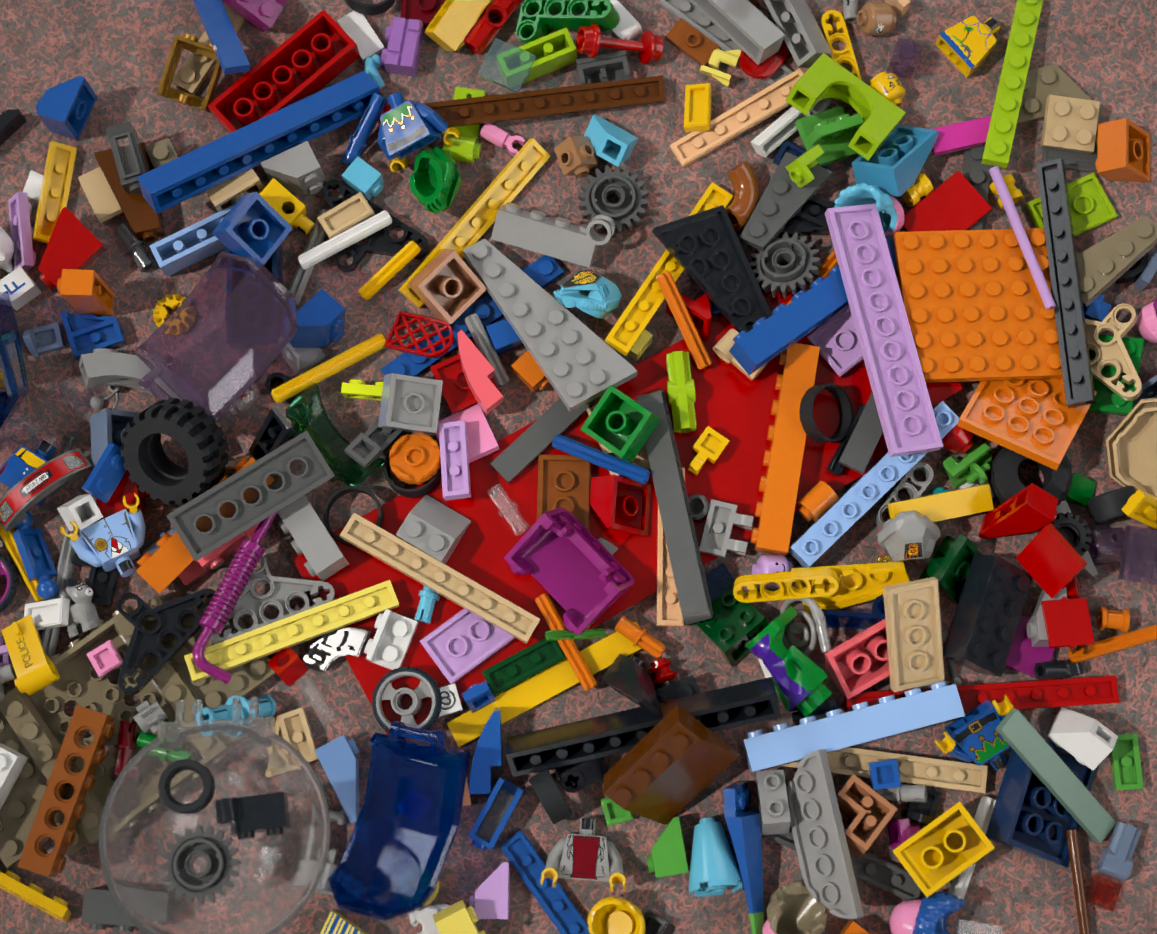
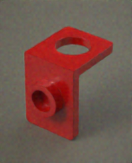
(287, 666)

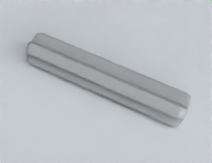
(486, 348)

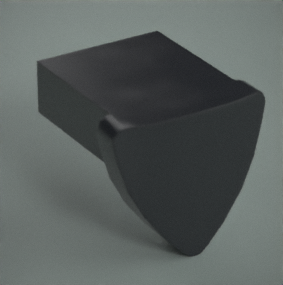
(923, 812)

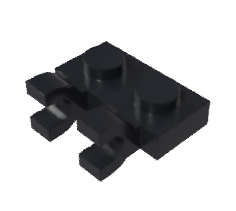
(99, 580)

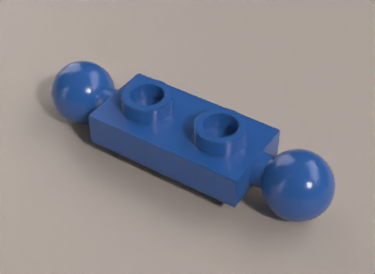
(36, 557)

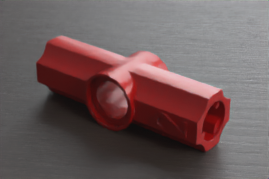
(485, 30)

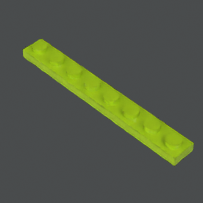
(1012, 83)

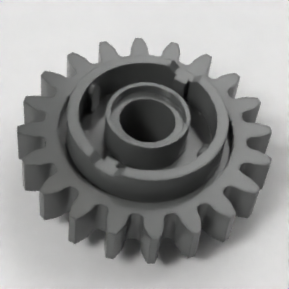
(618, 185)
(802, 266)
(182, 859)

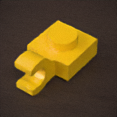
(708, 447)

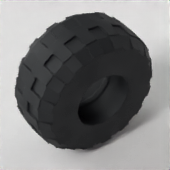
(1006, 482)

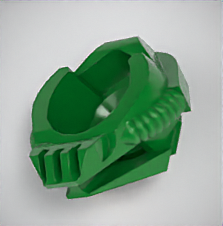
(435, 179)

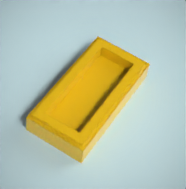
(697, 107)

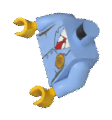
(112, 540)

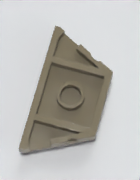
(1040, 84)

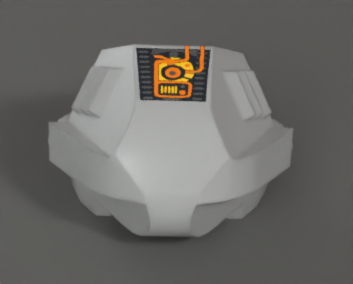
(909, 536)

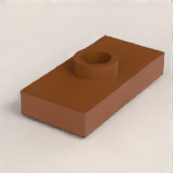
(691, 42)

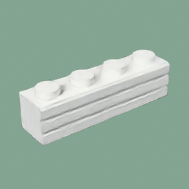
(777, 132)

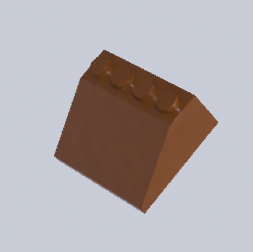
(668, 767)

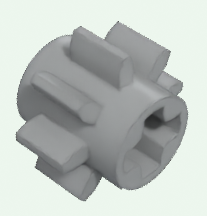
(149, 716)

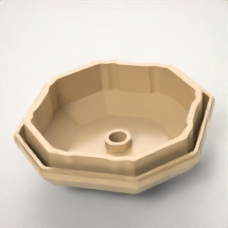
(1134, 448)

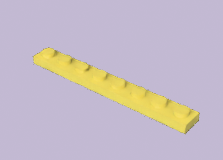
(296, 629)

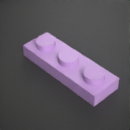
(21, 231)
(454, 460)

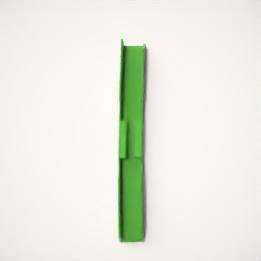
(567, 635)

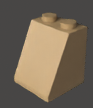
(231, 191)

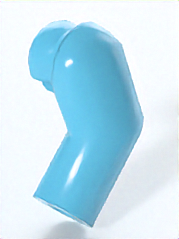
(371, 66)

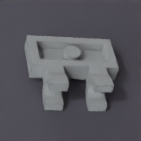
(718, 530)

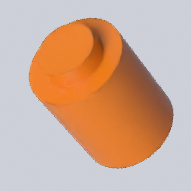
(817, 502)

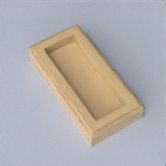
(345, 215)

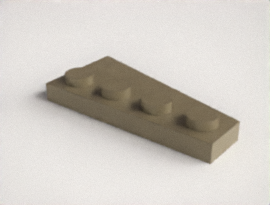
(1113, 256)

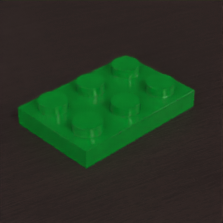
(1106, 400)

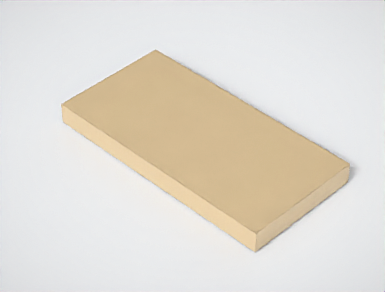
(914, 634)

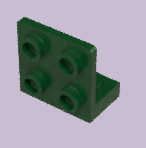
(732, 626)

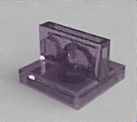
(1139, 556)

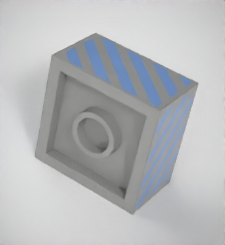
(410, 403)

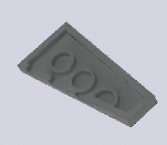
(780, 203)

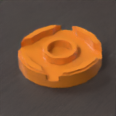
(415, 458)

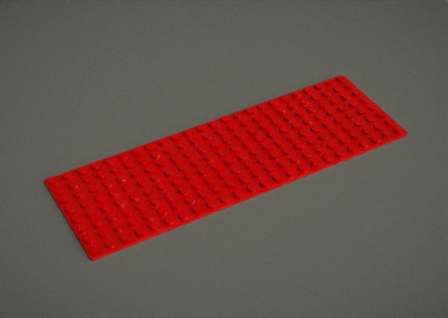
(723, 402)

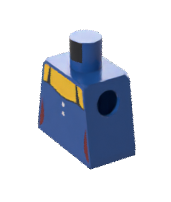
(24, 462)

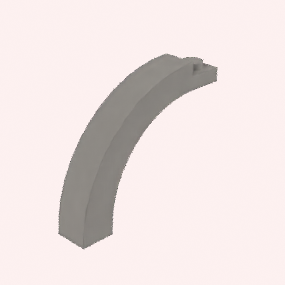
(117, 370)

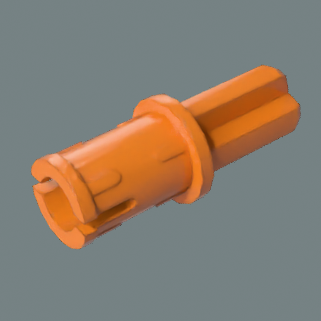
(640, 637)

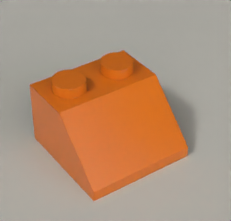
(1123, 151)

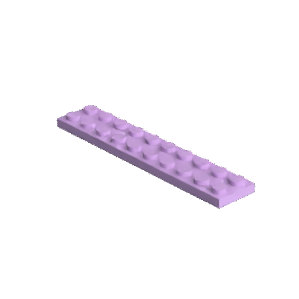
(883, 330)

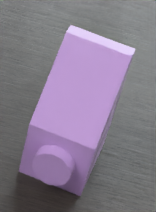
(492, 896)

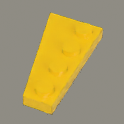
(857, 583)

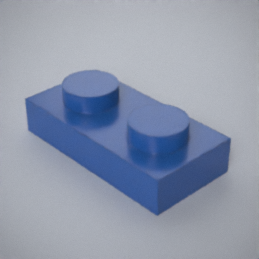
(106, 474)

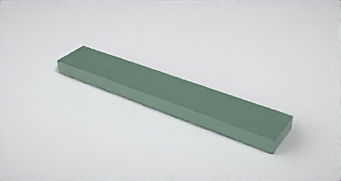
(1055, 775)

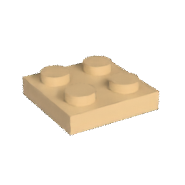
(1070, 124)

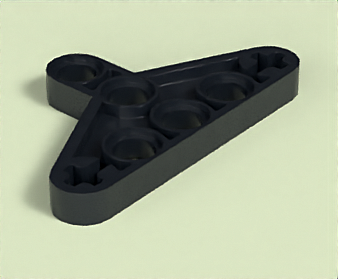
(378, 242)
(150, 642)

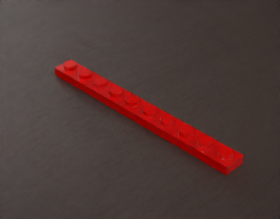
(1021, 694)

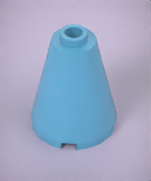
(712, 861)

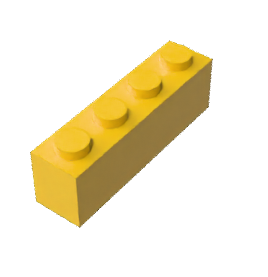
(455, 21)

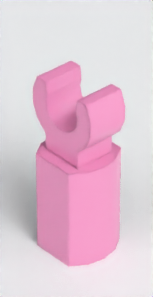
(501, 138)

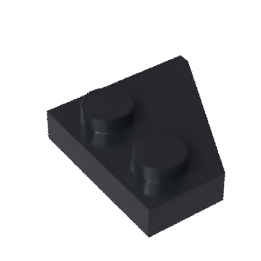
(810, 219)

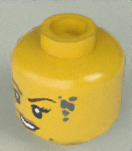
(889, 86)

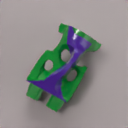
(793, 673)

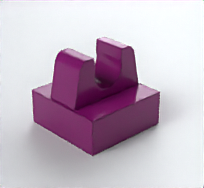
(900, 831)

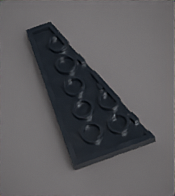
(716, 261)

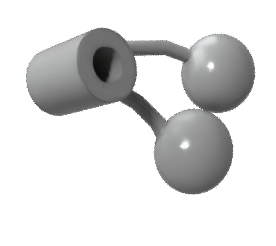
(98, 402)

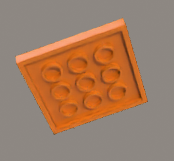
(1025, 417)

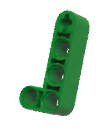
(543, 15)

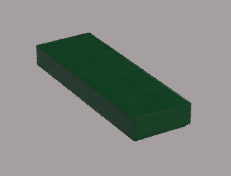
(523, 665)

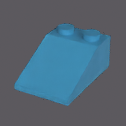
(897, 160)

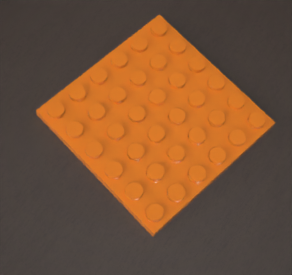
(977, 305)

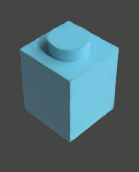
(363, 178)

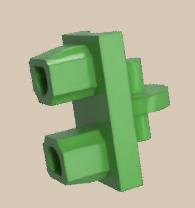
(971, 467)

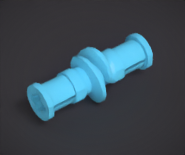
(266, 709)

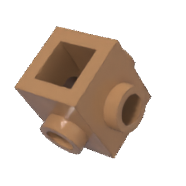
(576, 156)

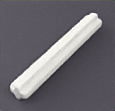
(344, 239)
(982, 818)

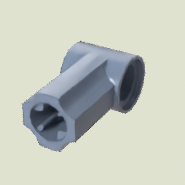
(1117, 857)

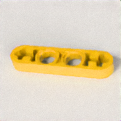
(846, 55)
(785, 581)

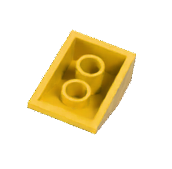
(943, 849)

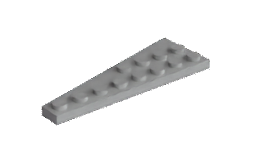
(563, 347)

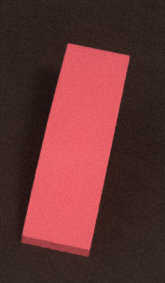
(478, 374)

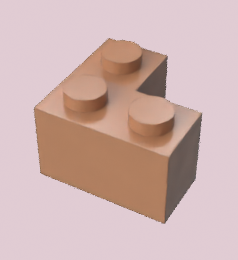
(866, 810)

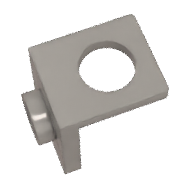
(302, 358)

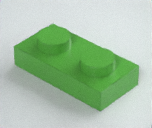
(1126, 763)

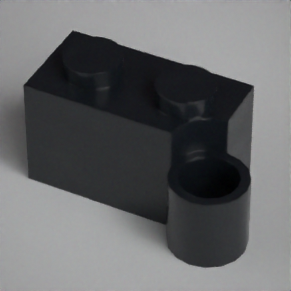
(254, 814)

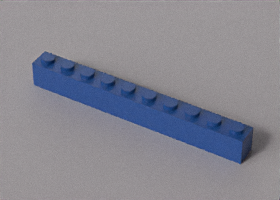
(257, 142)

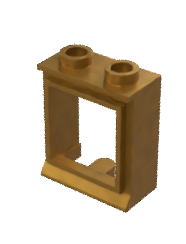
(190, 44)

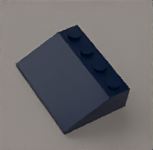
(1030, 815)

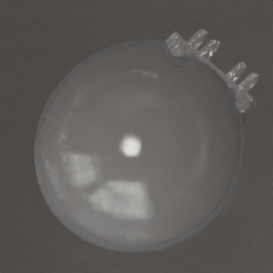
(245, 760)

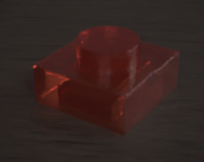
(1103, 892)

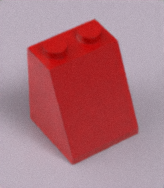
(68, 248)

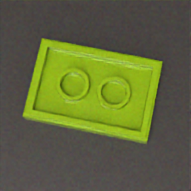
(1088, 206)

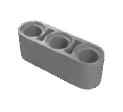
(908, 485)

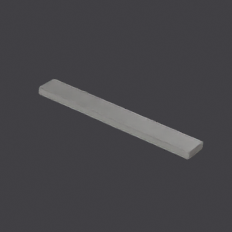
(692, 15)

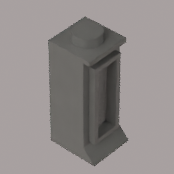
(127, 155)

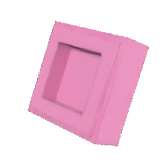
(105, 658)

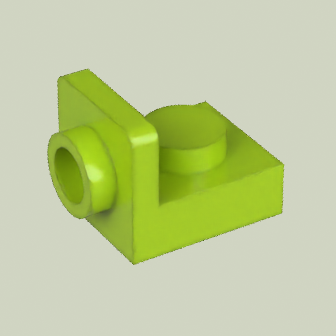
(799, 168)

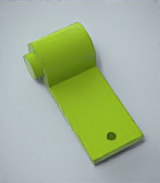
(466, 147)

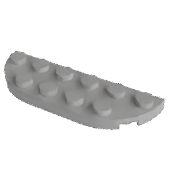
(822, 838)

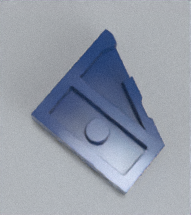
(91, 332)

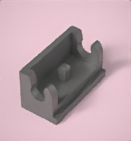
(603, 68)

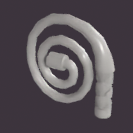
(817, 626)

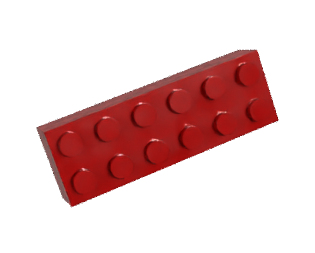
(287, 74)

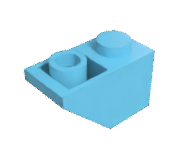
(610, 141)

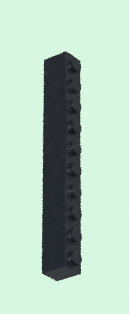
(624, 729)

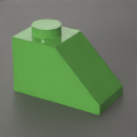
(668, 852)

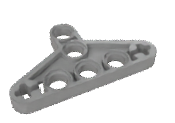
(280, 594)

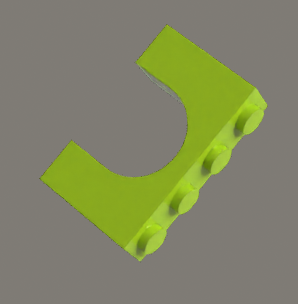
(831, 80)

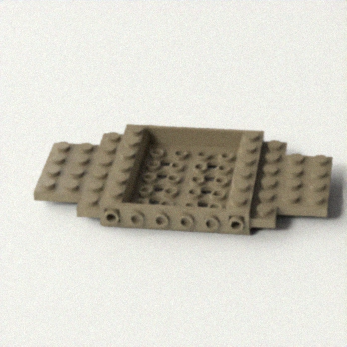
(39, 722)

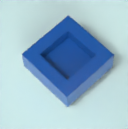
(478, 696)
(884, 774)

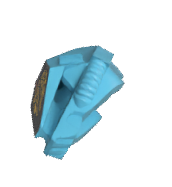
(589, 293)

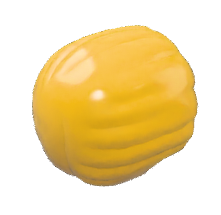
(615, 916)

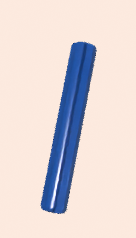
(601, 459)

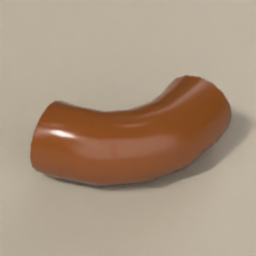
(745, 194)

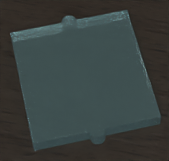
(506, 65)

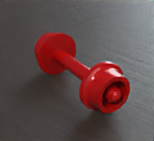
(649, 47)

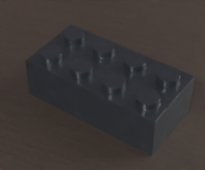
(987, 615)

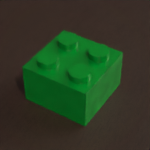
(620, 424)

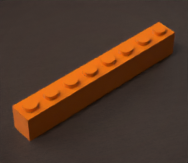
(786, 451)

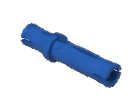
(359, 139)

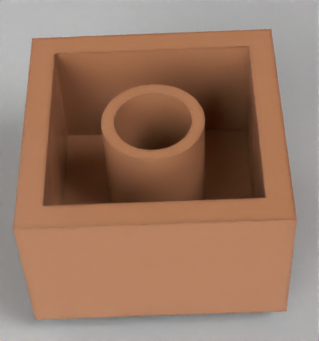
(447, 286)

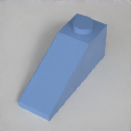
(342, 770)

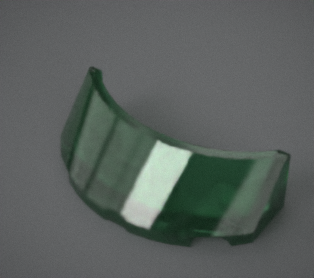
(309, 414)

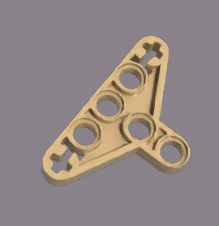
(1114, 352)

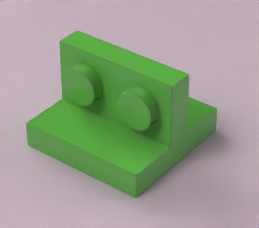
(833, 133)

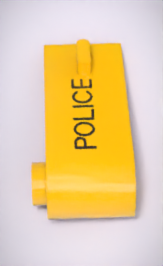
(28, 657)

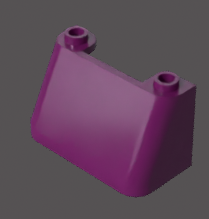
(570, 567)

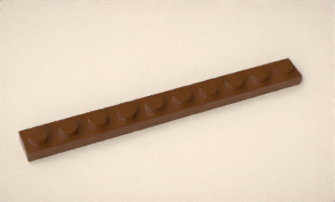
(551, 101)

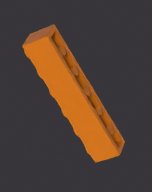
(172, 555)

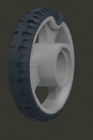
(427, 688)

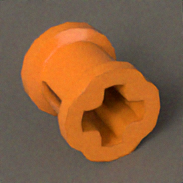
(1113, 619)

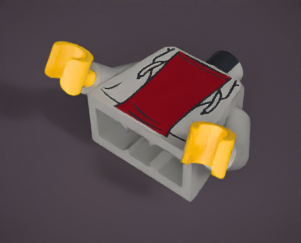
(585, 858)

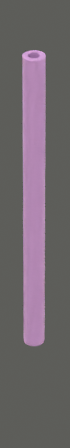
(1022, 238)

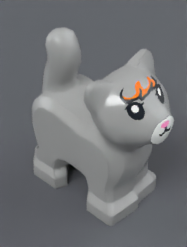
(83, 613)

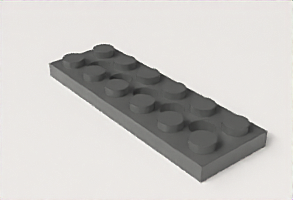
(232, 490)

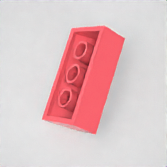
(859, 661)

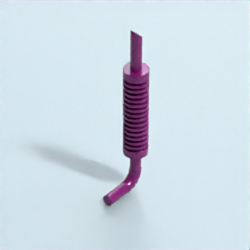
(227, 597)

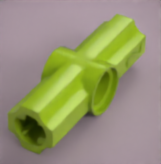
(681, 392)

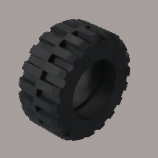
(152, 467)

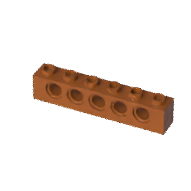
(34, 856)

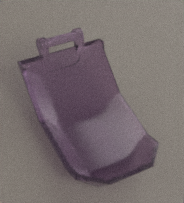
(221, 335)

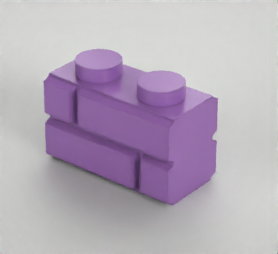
(403, 47)

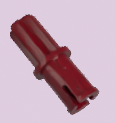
(124, 745)

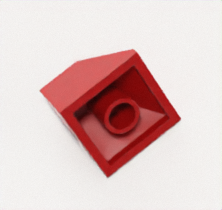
(621, 503)

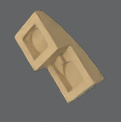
(100, 195)

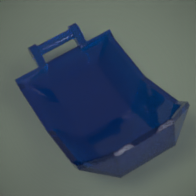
(403, 825)

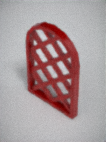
(431, 321)

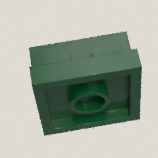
(951, 565)

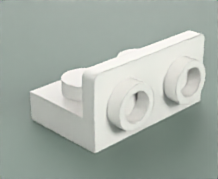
(391, 640)

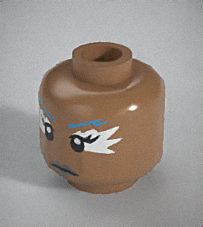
(876, 18)

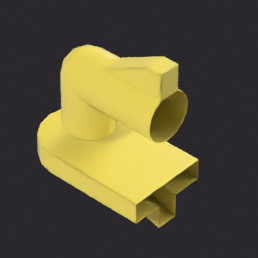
(728, 57)

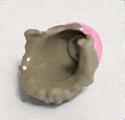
(794, 911)

